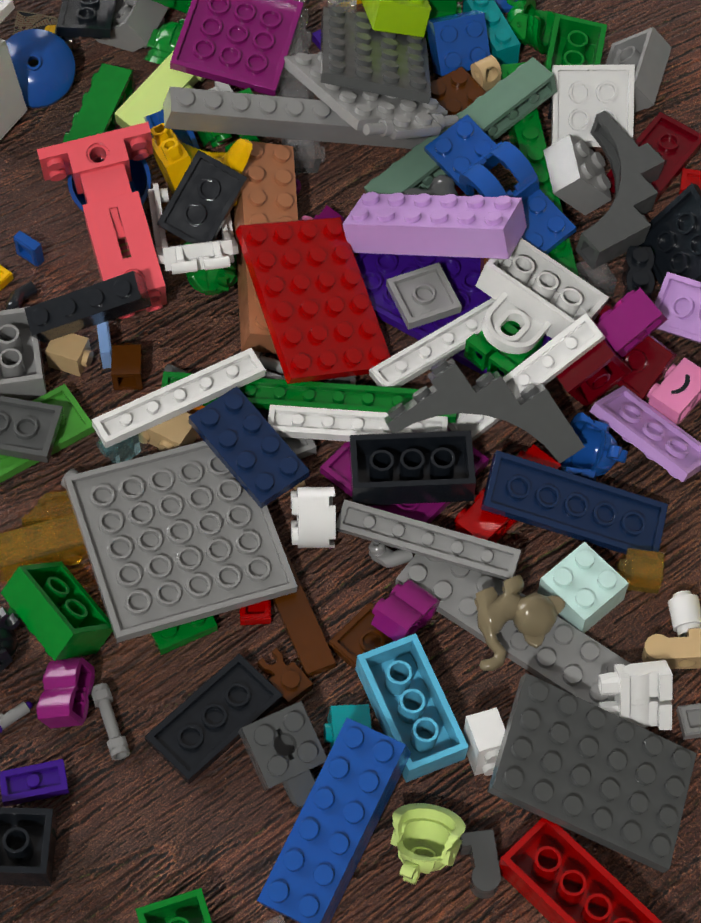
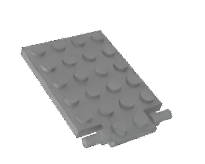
(369, 110)

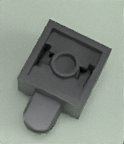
(285, 751)

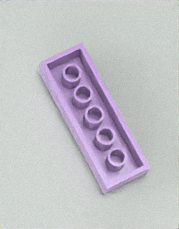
(436, 225)

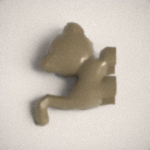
(531, 616)

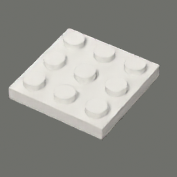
(587, 92)

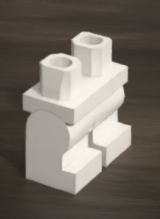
(640, 693)

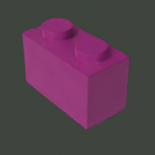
(630, 321)

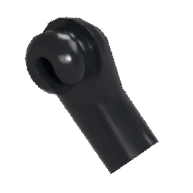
(20, 295)

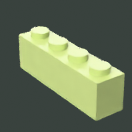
(152, 94)

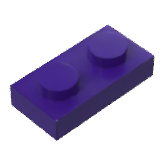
(33, 782)

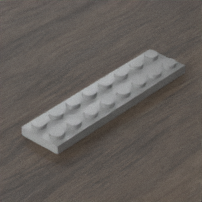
(563, 660)

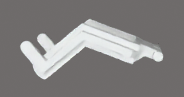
(190, 256)

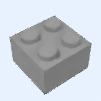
(577, 174)

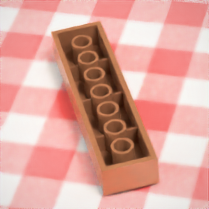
(265, 199)

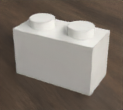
(484, 737)

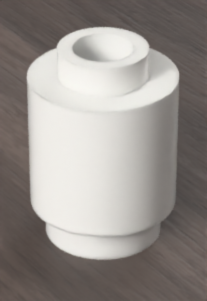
(684, 612)

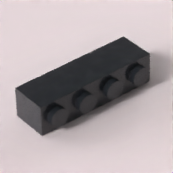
(88, 307)

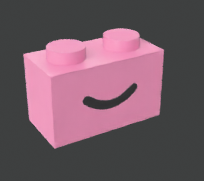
(678, 391)

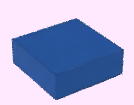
(28, 248)

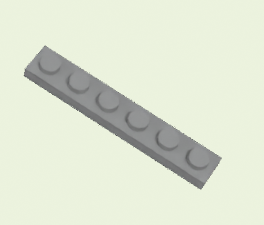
(428, 540)

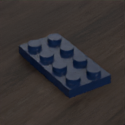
(249, 447)

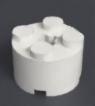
(314, 517)

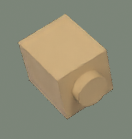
(69, 354)

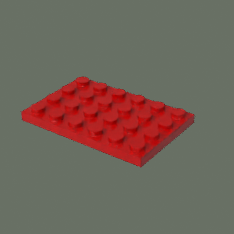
(313, 299)

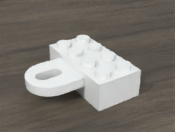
(536, 296)

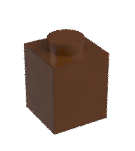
(127, 367)

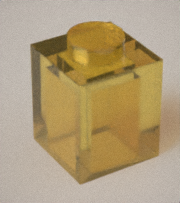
(642, 570)

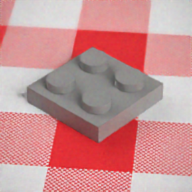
(423, 296)

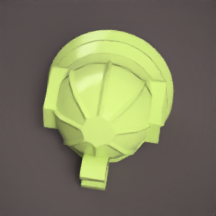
(425, 838)

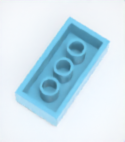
(411, 705)

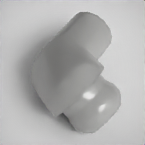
(388, 557)

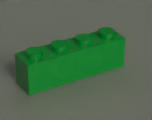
(107, 94)

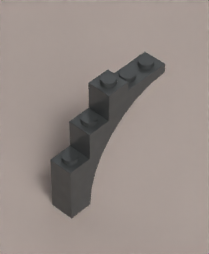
(633, 173)
(491, 397)

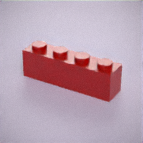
(490, 525)

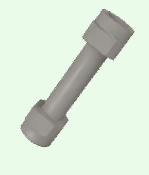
(116, 744)

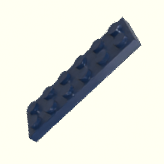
(573, 505)

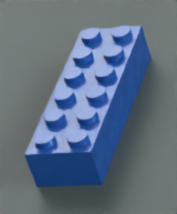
(335, 824)

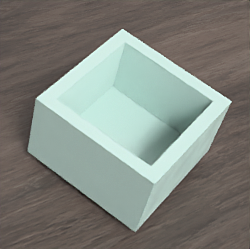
(586, 586)

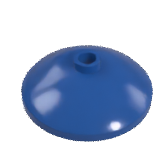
(55, 69)

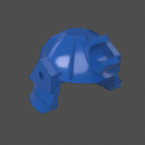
(599, 451)

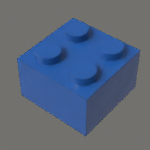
(457, 41)

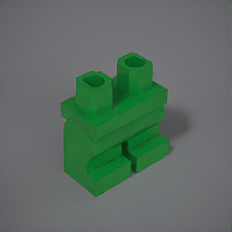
(492, 357)

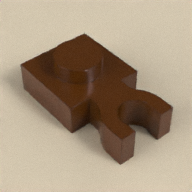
(286, 679)

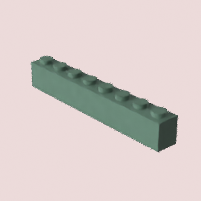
(493, 113)

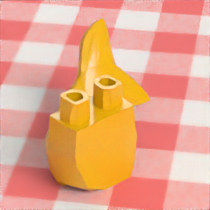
(175, 156)

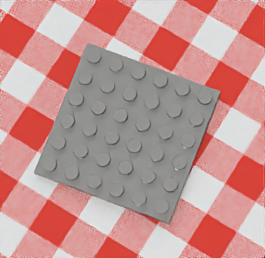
(175, 540)

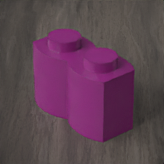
(404, 610)
(66, 693)

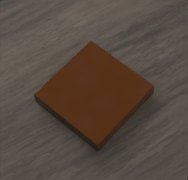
(358, 637)

